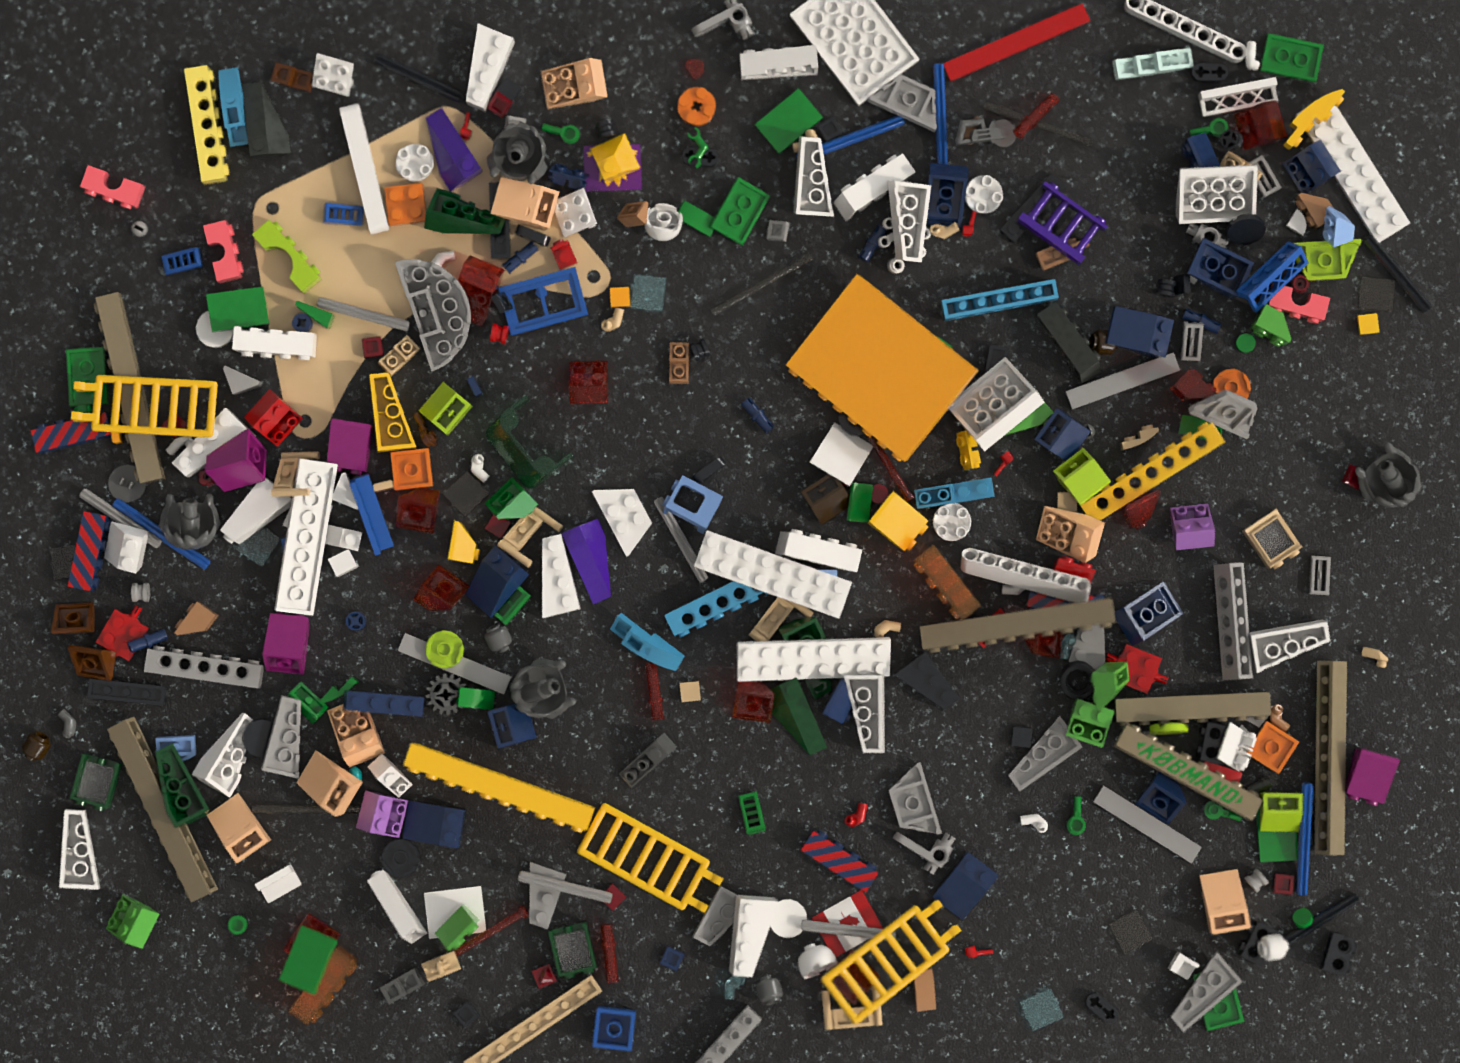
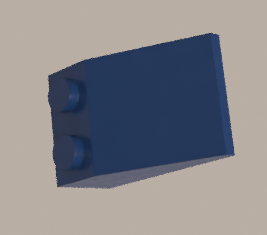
(946, 194)
(1219, 268)
(1139, 332)
(495, 581)
(1147, 613)
(434, 824)
(965, 885)

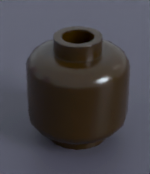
(1097, 343)
(36, 746)

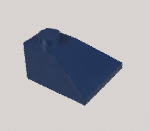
(839, 704)
(1162, 798)

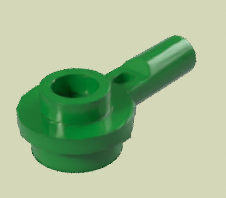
(1216, 128)
(569, 133)
(1214, 811)
(1076, 824)

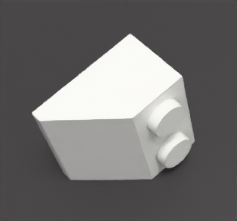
(126, 547)

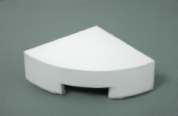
(1297, 223)

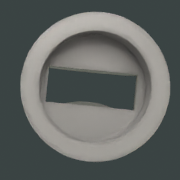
(136, 232)

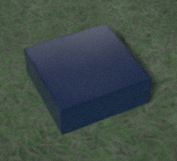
(474, 386)
(672, 958)

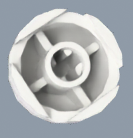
(663, 222)
(815, 960)

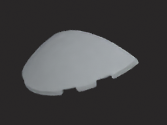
(438, 309)

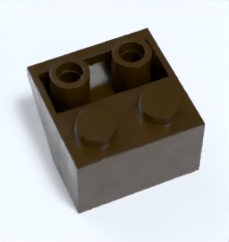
(826, 498)

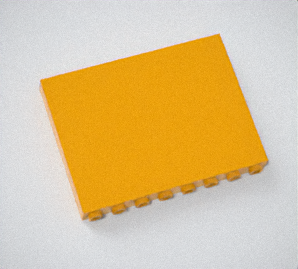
(881, 368)

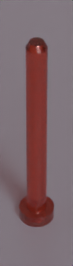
(891, 469)
(493, 930)

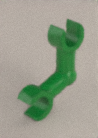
(703, 147)

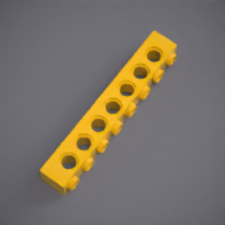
(1213, 440)

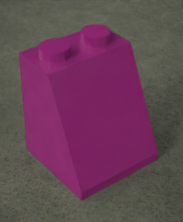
(350, 445)
(237, 462)
(286, 643)
(1370, 776)

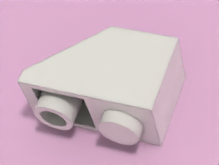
(389, 775)

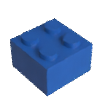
(614, 1028)

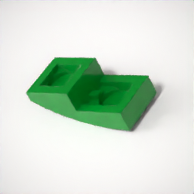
(696, 218)
(334, 693)
(475, 698)

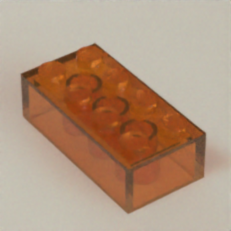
(946, 582)
(309, 1006)

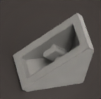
(240, 382)

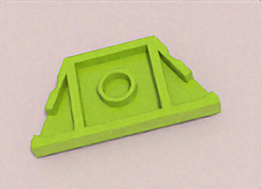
(1327, 261)

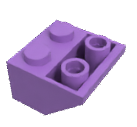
(1192, 526)
(382, 814)

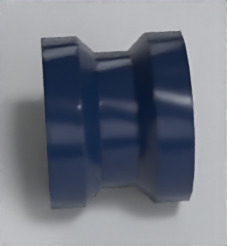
(305, 323)
(353, 620)

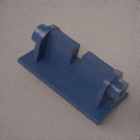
(576, 177)

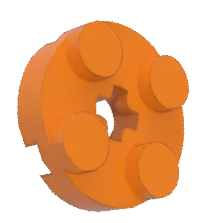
(706, 111)

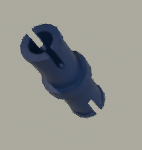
(872, 243)
(520, 257)
(1209, 324)
(757, 415)
(147, 640)

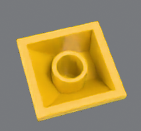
(615, 158)
(462, 545)

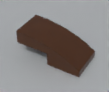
(292, 77)

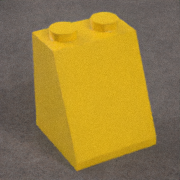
(899, 522)

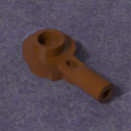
(428, 437)

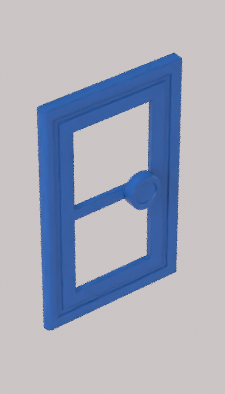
(539, 282)

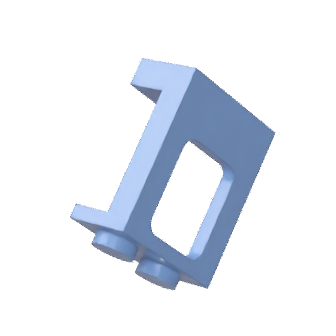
(706, 511)

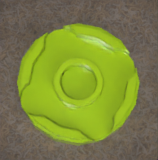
(444, 649)
(1168, 729)

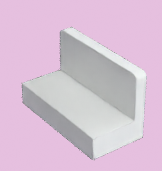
(278, 883)

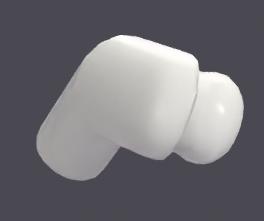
(1251, 63)

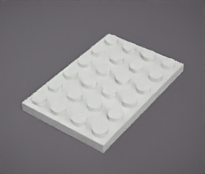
(855, 43)

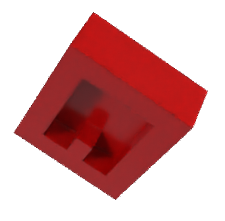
(563, 254)

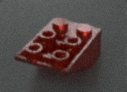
(480, 283)

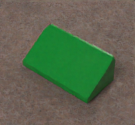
(859, 502)
(311, 705)

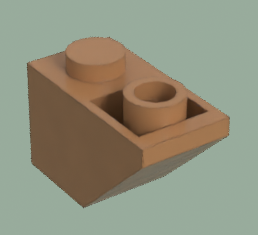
(1314, 208)
(197, 620)

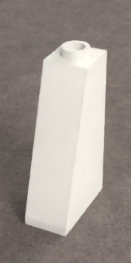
(255, 512)
(396, 907)

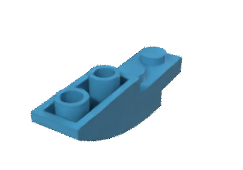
(232, 106)
(954, 493)
(646, 646)

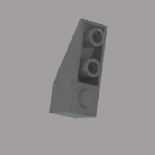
(647, 760)

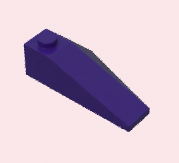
(451, 153)
(589, 554)

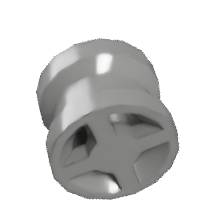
(140, 592)
(1256, 880)

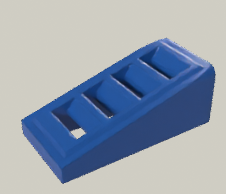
(335, 207)
(197, 257)

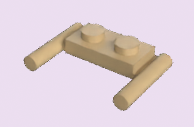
(286, 474)
(523, 531)
(774, 617)
(838, 1019)

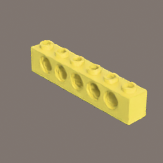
(194, 77)

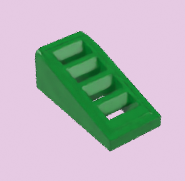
(323, 317)
(757, 829)

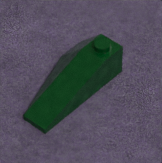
(453, 215)
(807, 629)
(796, 716)
(180, 794)

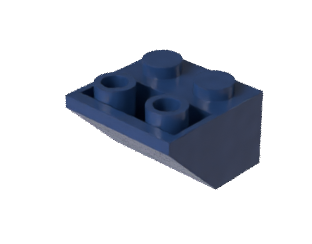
(1199, 152)
(1311, 167)
(1062, 434)
(511, 726)

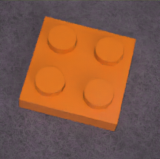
(405, 204)
(411, 469)
(1273, 747)

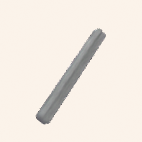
(363, 314)
(117, 516)
(680, 539)
(566, 887)
(841, 929)

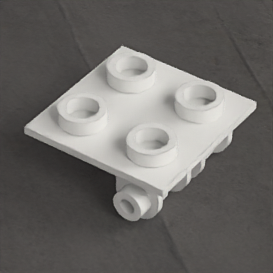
(333, 74)
(574, 213)
(1234, 747)

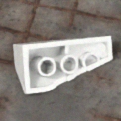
(224, 760)

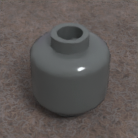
(498, 638)
(769, 990)

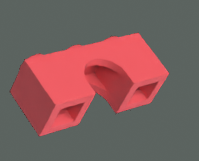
(127, 194)
(228, 267)
(1313, 310)

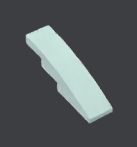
(1153, 63)

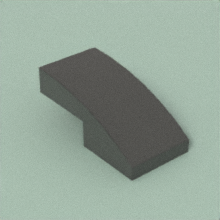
(402, 985)

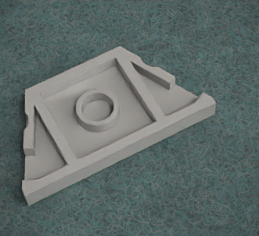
(908, 100)
(1227, 411)
(913, 802)

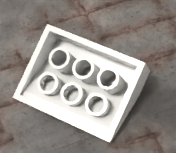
(1216, 193)
(995, 403)

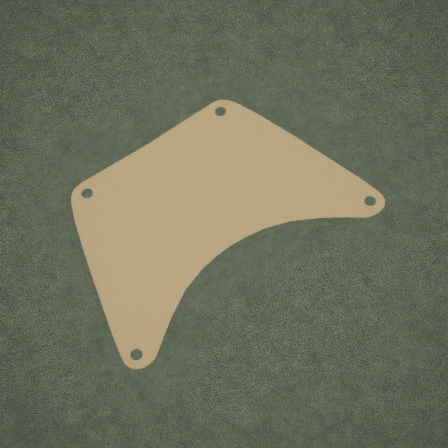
(362, 266)

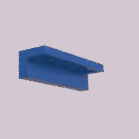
(1272, 271)
(371, 513)

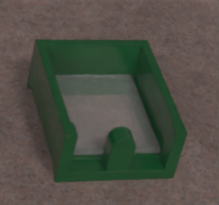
(95, 781)
(572, 950)

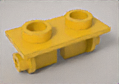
(968, 459)

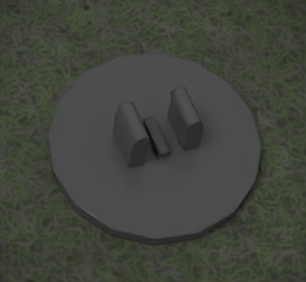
(124, 485)

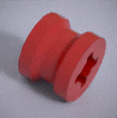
(499, 333)

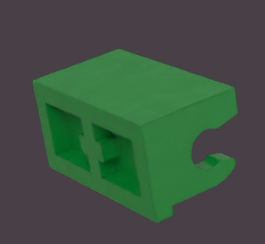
(513, 605)

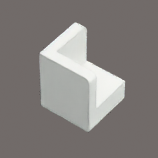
(343, 563)
(1182, 965)

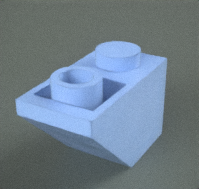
(1337, 228)

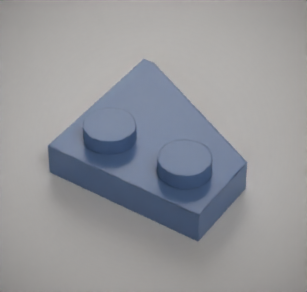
(184, 745)

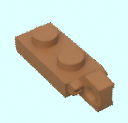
(1051, 257)

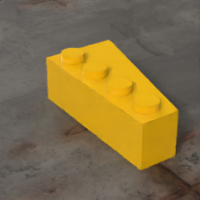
(389, 419)

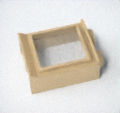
(1272, 539)

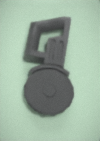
(996, 133)

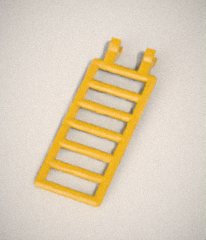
(156, 383)
(632, 876)
(871, 945)

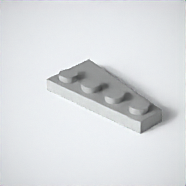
(283, 745)
(1045, 755)
(1209, 988)

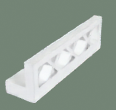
(1249, 87)

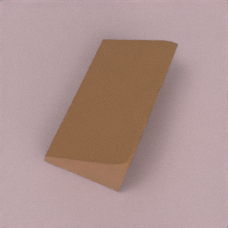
(634, 214)

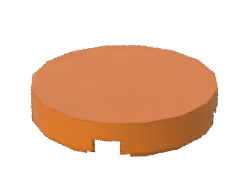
(1233, 381)

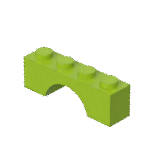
(302, 274)

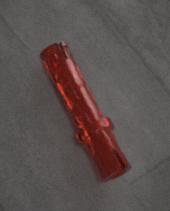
(1030, 121)
(654, 691)
(609, 953)

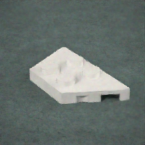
(624, 516)

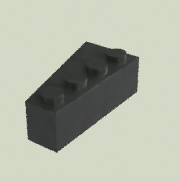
(1070, 342)

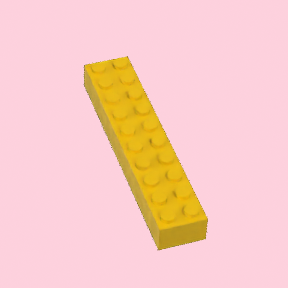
(500, 786)

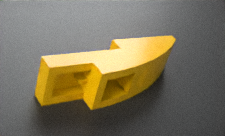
(1316, 112)

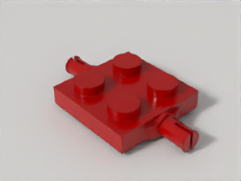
(120, 630)
(1141, 667)

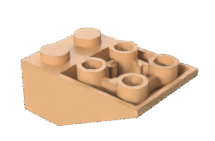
(574, 83)
(525, 203)
(1070, 533)
(355, 735)
(328, 784)
(238, 828)
(1224, 902)

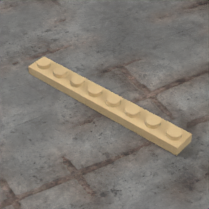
(537, 1022)

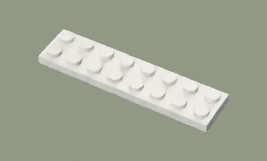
(1359, 177)
(306, 538)
(773, 574)
(812, 658)

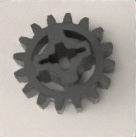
(436, 694)

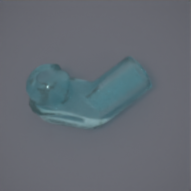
(1066, 645)
(731, 984)

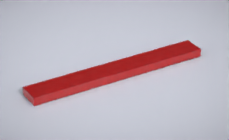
(1016, 42)

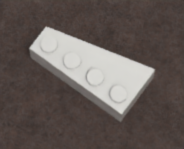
(488, 62)

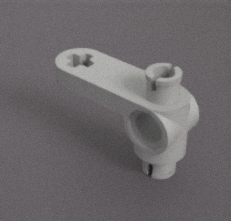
(739, 25)
(1199, 232)
(943, 844)

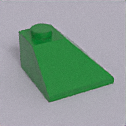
(511, 501)

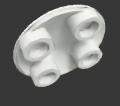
(414, 162)
(983, 194)
(952, 522)

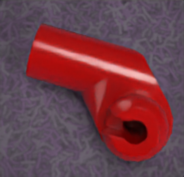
(858, 817)

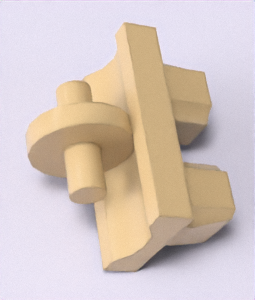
(441, 966)

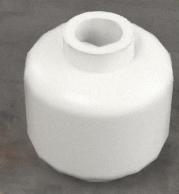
(1272, 947)

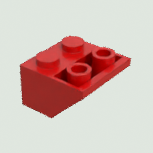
(273, 417)
(1067, 566)

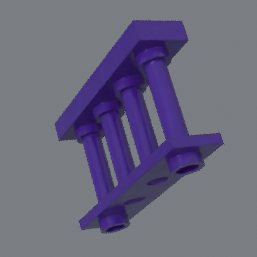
(1044, 231)

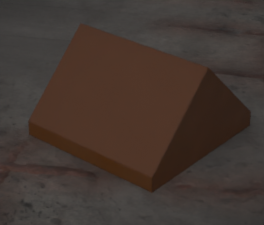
(73, 618)
(92, 662)

